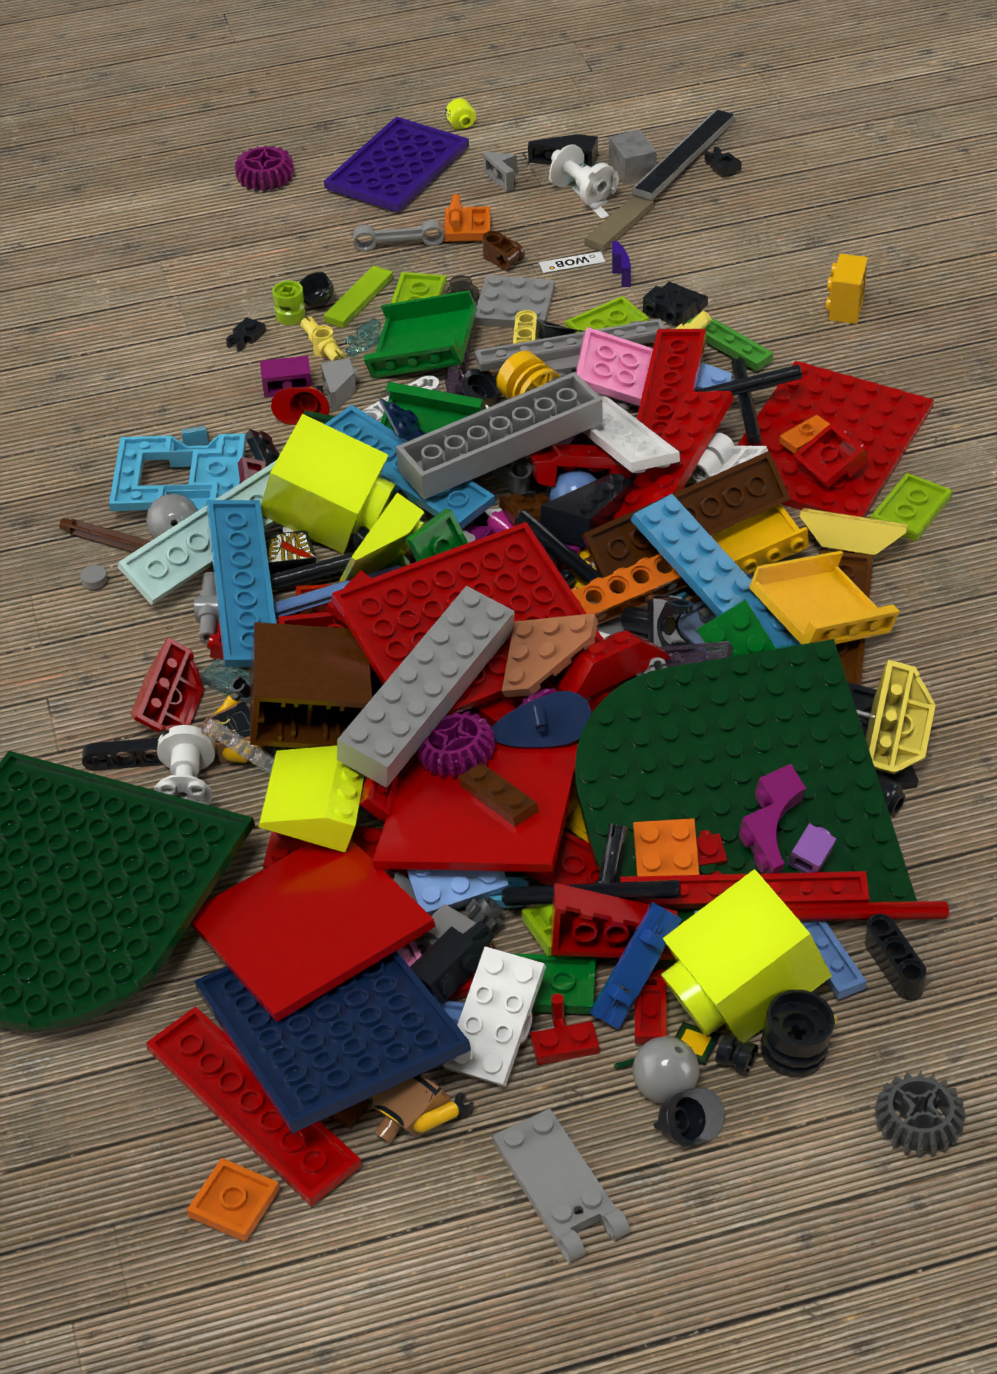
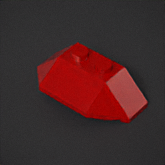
(608, 663)
(169, 689)

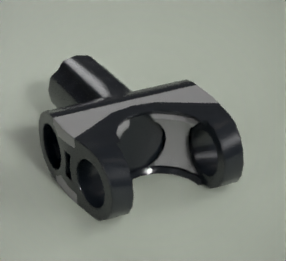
(659, 619)

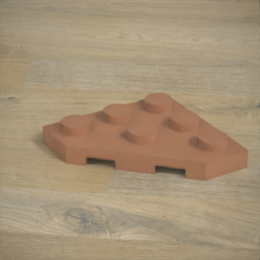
(544, 649)

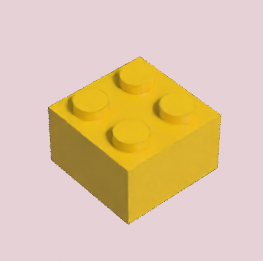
(846, 288)

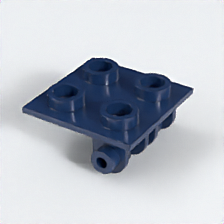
(402, 421)

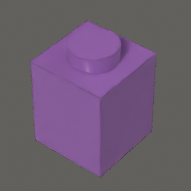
(812, 849)

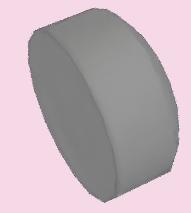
(93, 577)

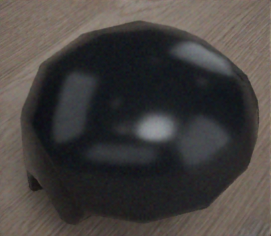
(317, 289)

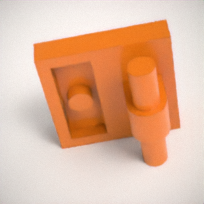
(466, 222)

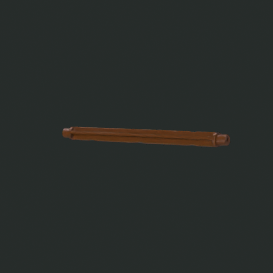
(106, 536)

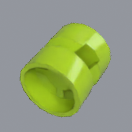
(288, 302)

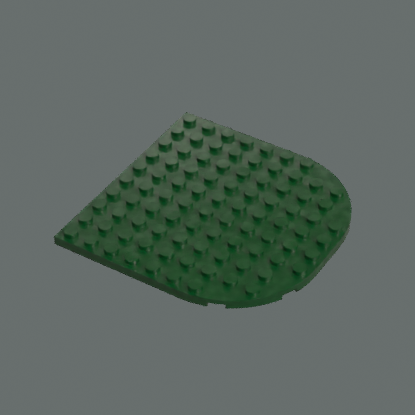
(705, 733)
(96, 887)

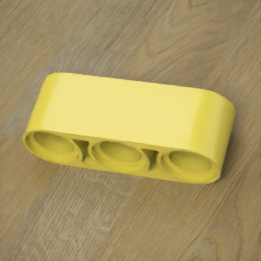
(525, 327)

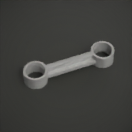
(398, 235)

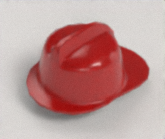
(292, 402)

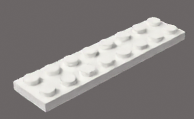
(630, 440)

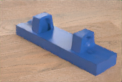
(634, 966)

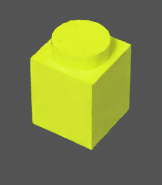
(326, 485)
(740, 958)

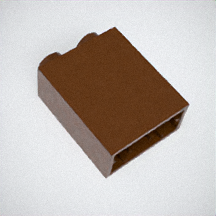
(305, 684)

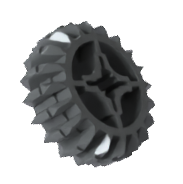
(922, 1124)

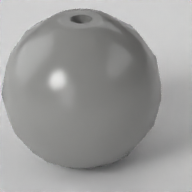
(168, 512)
(665, 1068)

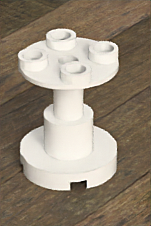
(594, 182)
(185, 753)

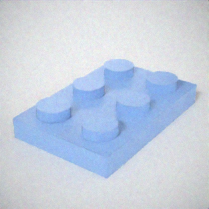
(453, 887)

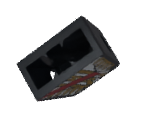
(289, 550)

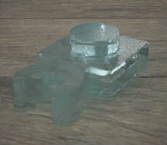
(366, 337)

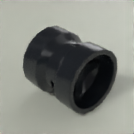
(736, 1053)

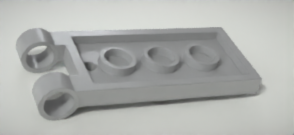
(558, 1182)

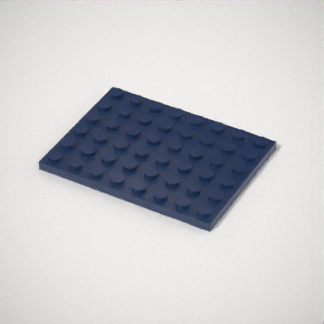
(340, 1045)

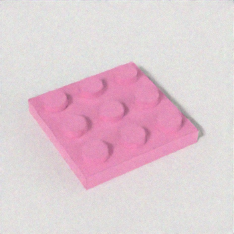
(614, 365)

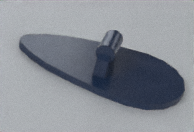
(544, 722)

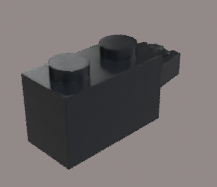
(452, 960)

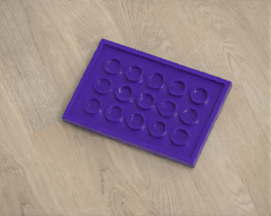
(396, 164)

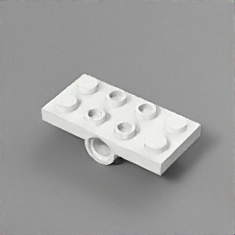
(722, 455)
(497, 1015)

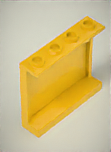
(762, 539)
(820, 600)

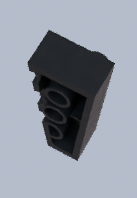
(585, 508)

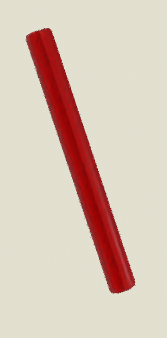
(863, 910)

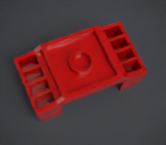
(570, 456)

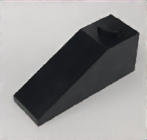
(541, 150)

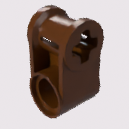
(501, 250)

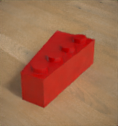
(594, 923)

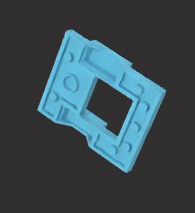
(211, 472)

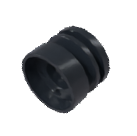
(797, 1033)

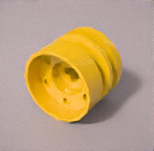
(523, 373)

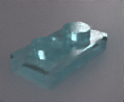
(221, 677)

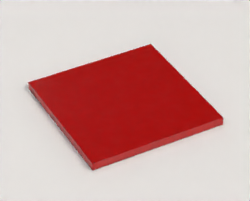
(447, 828)
(309, 924)

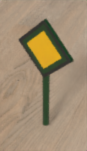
(695, 1038)

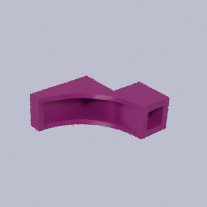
(778, 794)

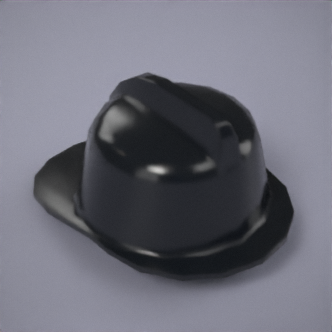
(551, 329)
(480, 385)
(691, 1117)

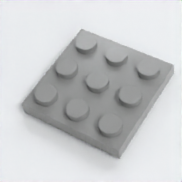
(506, 296)

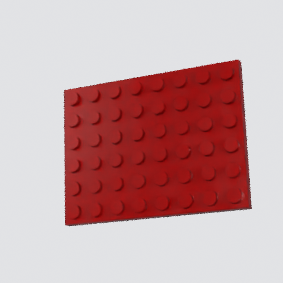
(870, 412)
(399, 607)

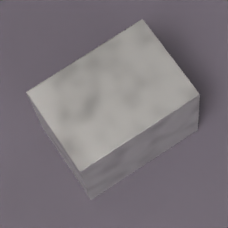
(631, 156)

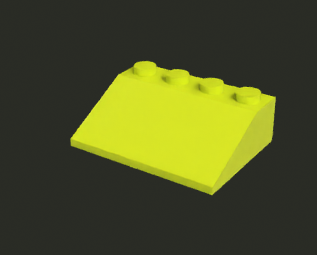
(386, 538)
(312, 797)

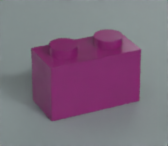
(284, 373)

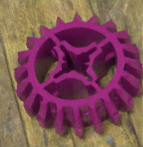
(264, 168)
(457, 745)

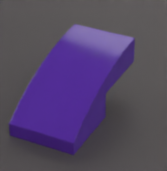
(621, 263)

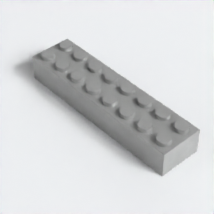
(499, 435)
(425, 686)

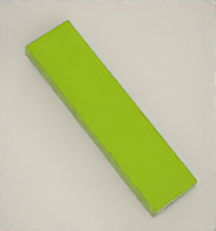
(358, 296)

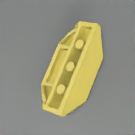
(850, 532)
(899, 719)

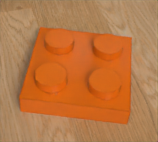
(666, 847)
(233, 1199)

